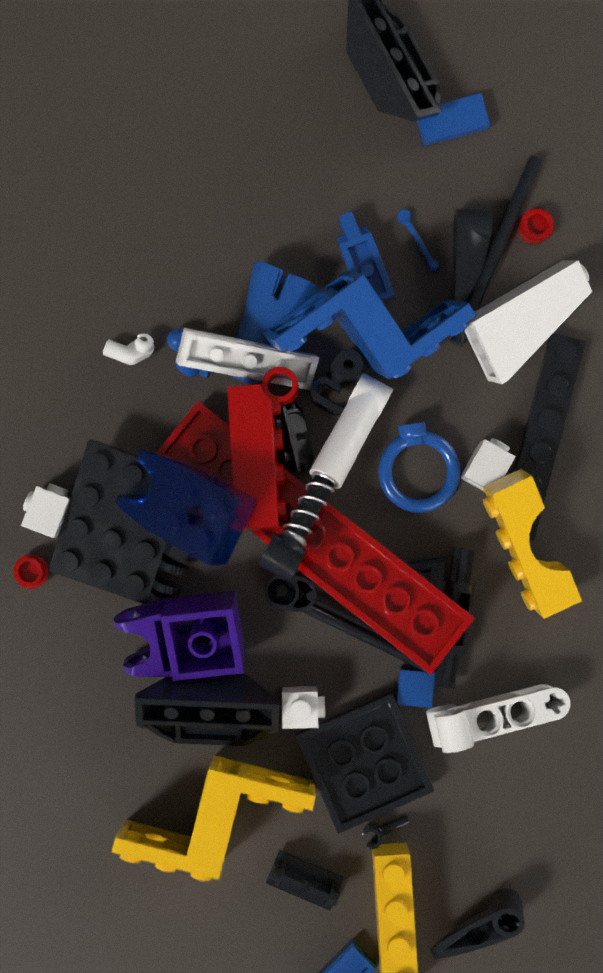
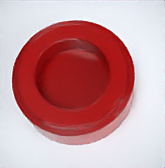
(536, 226)

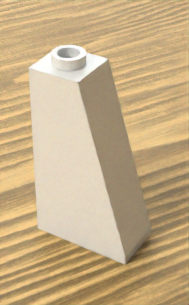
(520, 321)

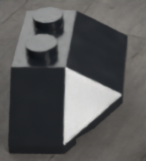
(390, 62)
(208, 710)

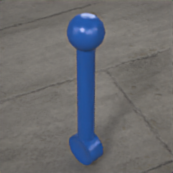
(403, 217)

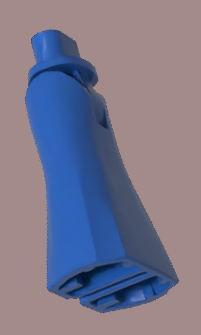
(269, 300)

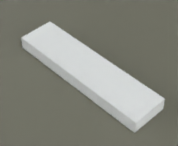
(243, 358)

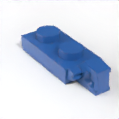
(362, 256)

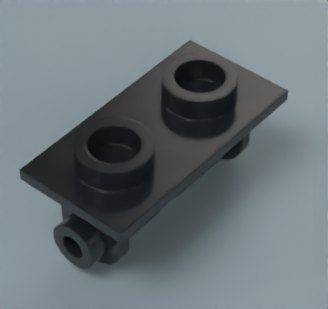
(296, 454)
(305, 880)

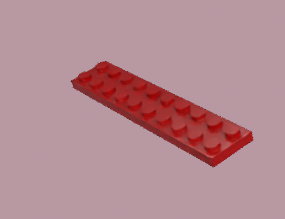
(340, 555)

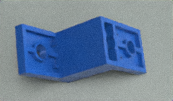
(370, 325)

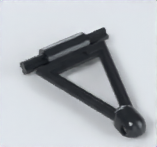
(301, 595)

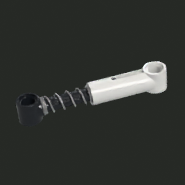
(328, 472)

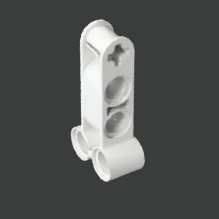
(457, 728)

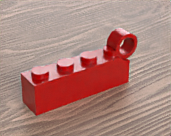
(255, 447)

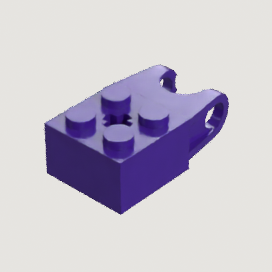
(186, 637)

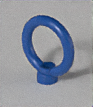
(414, 435)

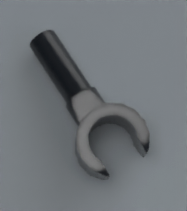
(383, 830)

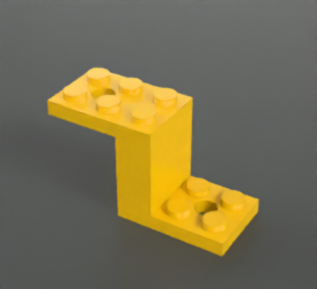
(206, 848)

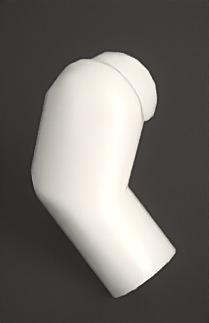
(131, 353)

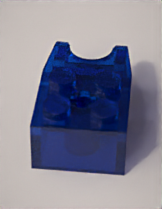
(177, 506)

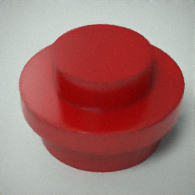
(31, 571)

